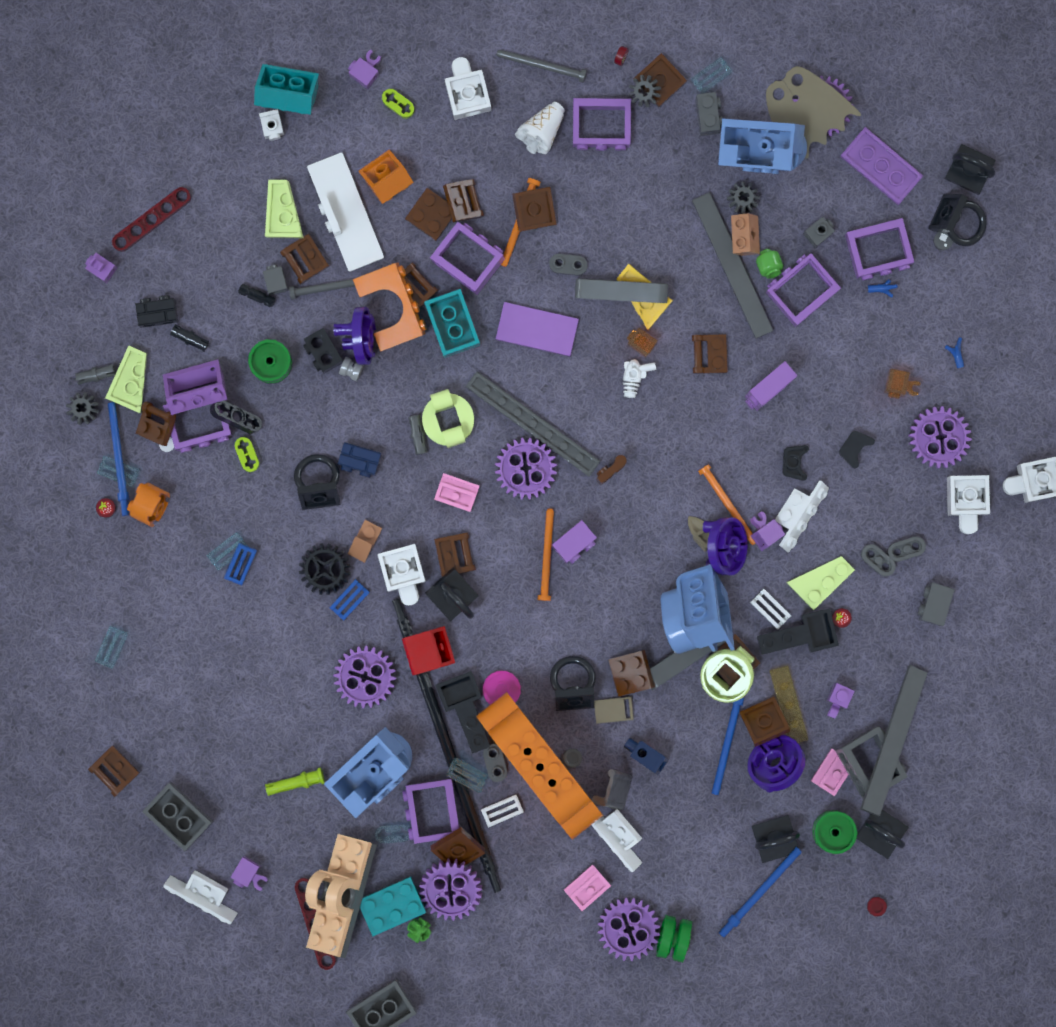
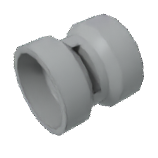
(351, 369)

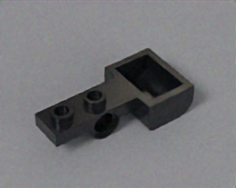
(816, 631)
(459, 695)

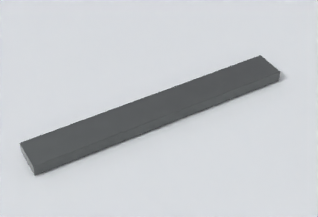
(732, 265)
(533, 424)
(893, 741)

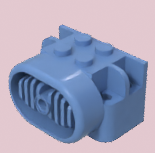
(762, 145)
(697, 612)
(371, 772)

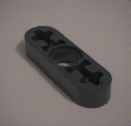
(244, 415)

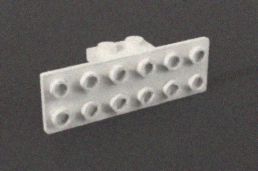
(345, 212)

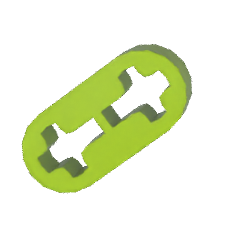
(395, 106)
(242, 456)

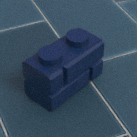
(359, 459)

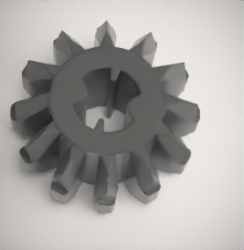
(648, 85)
(745, 191)
(82, 415)

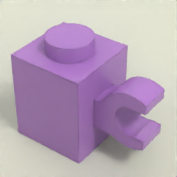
(364, 71)
(100, 267)
(767, 533)
(839, 697)
(246, 873)

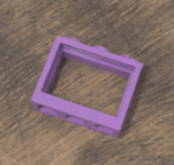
(601, 104)
(884, 269)
(788, 274)
(474, 286)
(194, 377)
(770, 386)
(202, 441)
(411, 815)

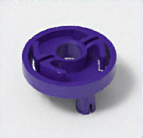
(361, 330)
(726, 545)
(779, 776)

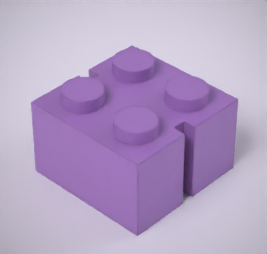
(574, 542)

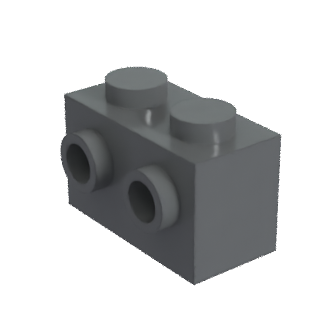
(707, 113)
(935, 604)

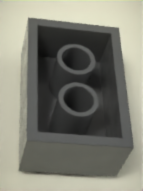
(178, 816)
(383, 1008)

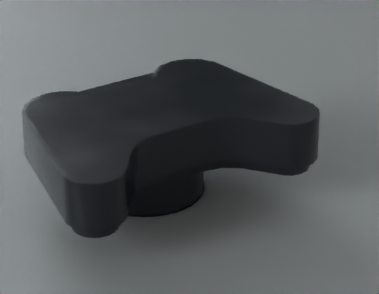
(852, 447)
(792, 462)

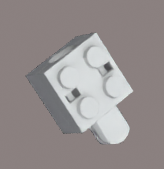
(467, 90)
(1033, 480)
(966, 500)
(402, 572)

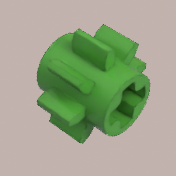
(418, 930)

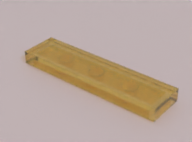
(788, 702)

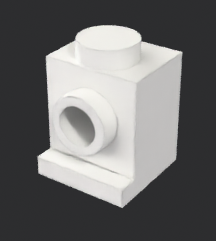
(275, 132)

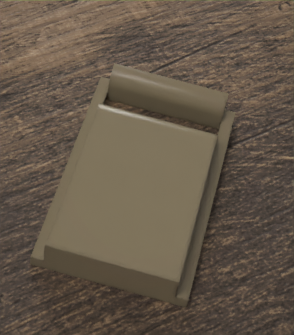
(612, 710)

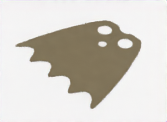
(817, 108)

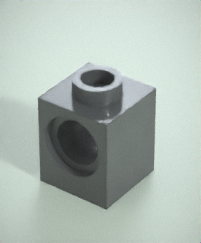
(275, 280)

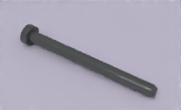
(543, 65)
(320, 288)

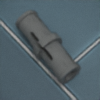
(95, 374)
(417, 435)

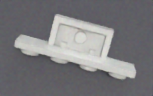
(797, 513)
(620, 838)
(204, 894)

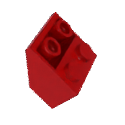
(428, 650)

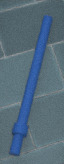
(123, 495)
(726, 746)
(734, 920)

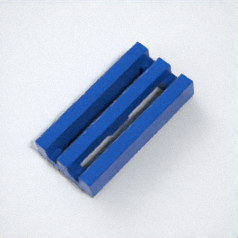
(245, 549)
(360, 587)

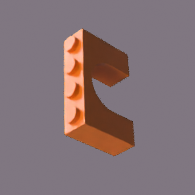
(393, 279)

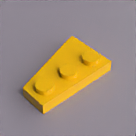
(647, 311)

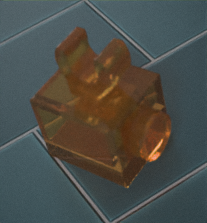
(641, 342)
(898, 383)

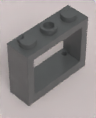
(853, 767)

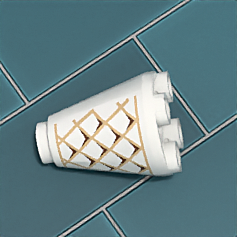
(541, 129)

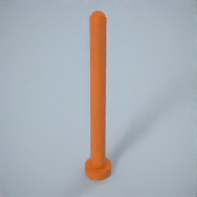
(514, 234)
(725, 500)
(546, 556)

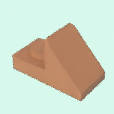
(364, 541)

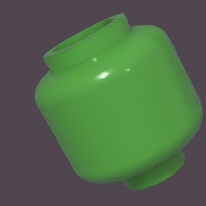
(769, 263)

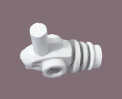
(633, 374)

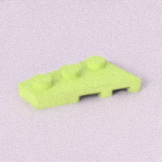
(281, 212)
(129, 380)
(821, 582)

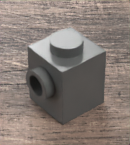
(819, 232)

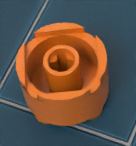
(148, 504)

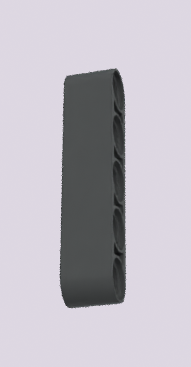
(621, 290)
(676, 663)

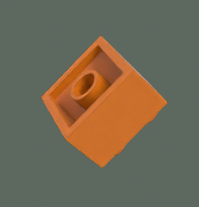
(386, 176)

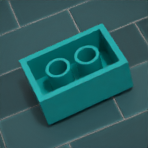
(286, 89)
(452, 323)
(392, 906)

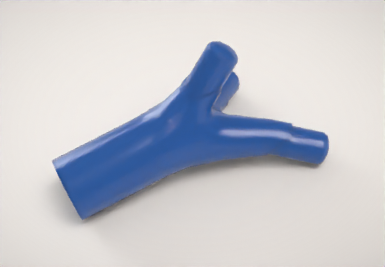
(883, 288)
(956, 352)

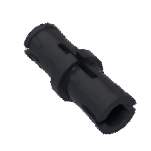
(189, 338)

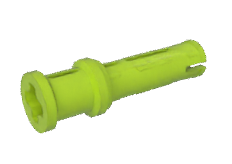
(303, 780)

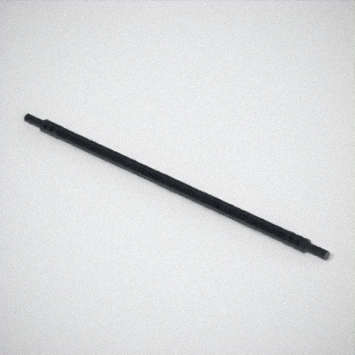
(449, 755)

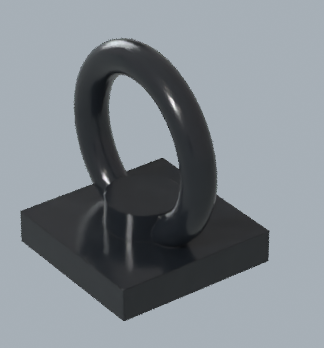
(970, 169)
(949, 213)
(317, 494)
(452, 595)
(575, 696)
(882, 833)
(775, 838)

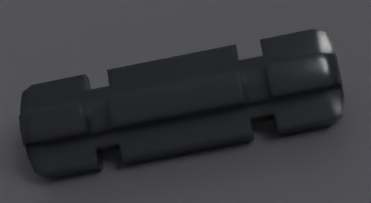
(256, 295)

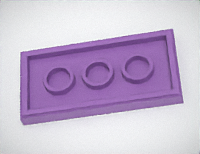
(881, 166)
(537, 329)

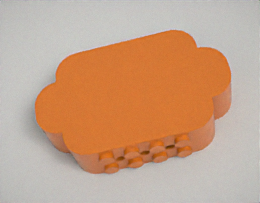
(513, 734)

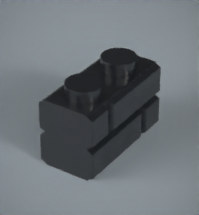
(156, 312)

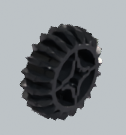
(336, 581)

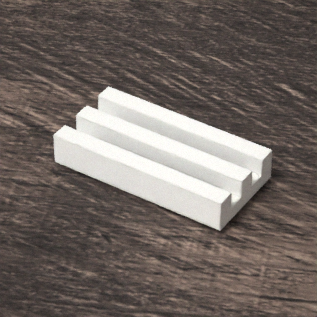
(782, 620)
(516, 804)

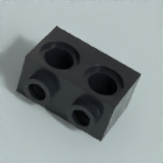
(326, 349)

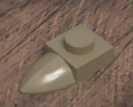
(699, 536)

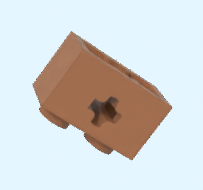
(745, 234)

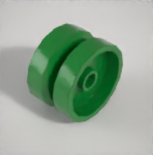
(278, 369)
(823, 828)
(677, 939)

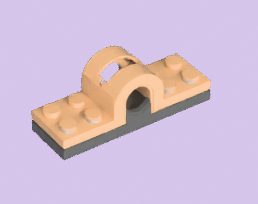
(341, 897)

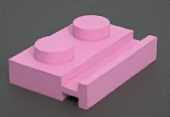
(456, 492)
(830, 773)
(587, 887)

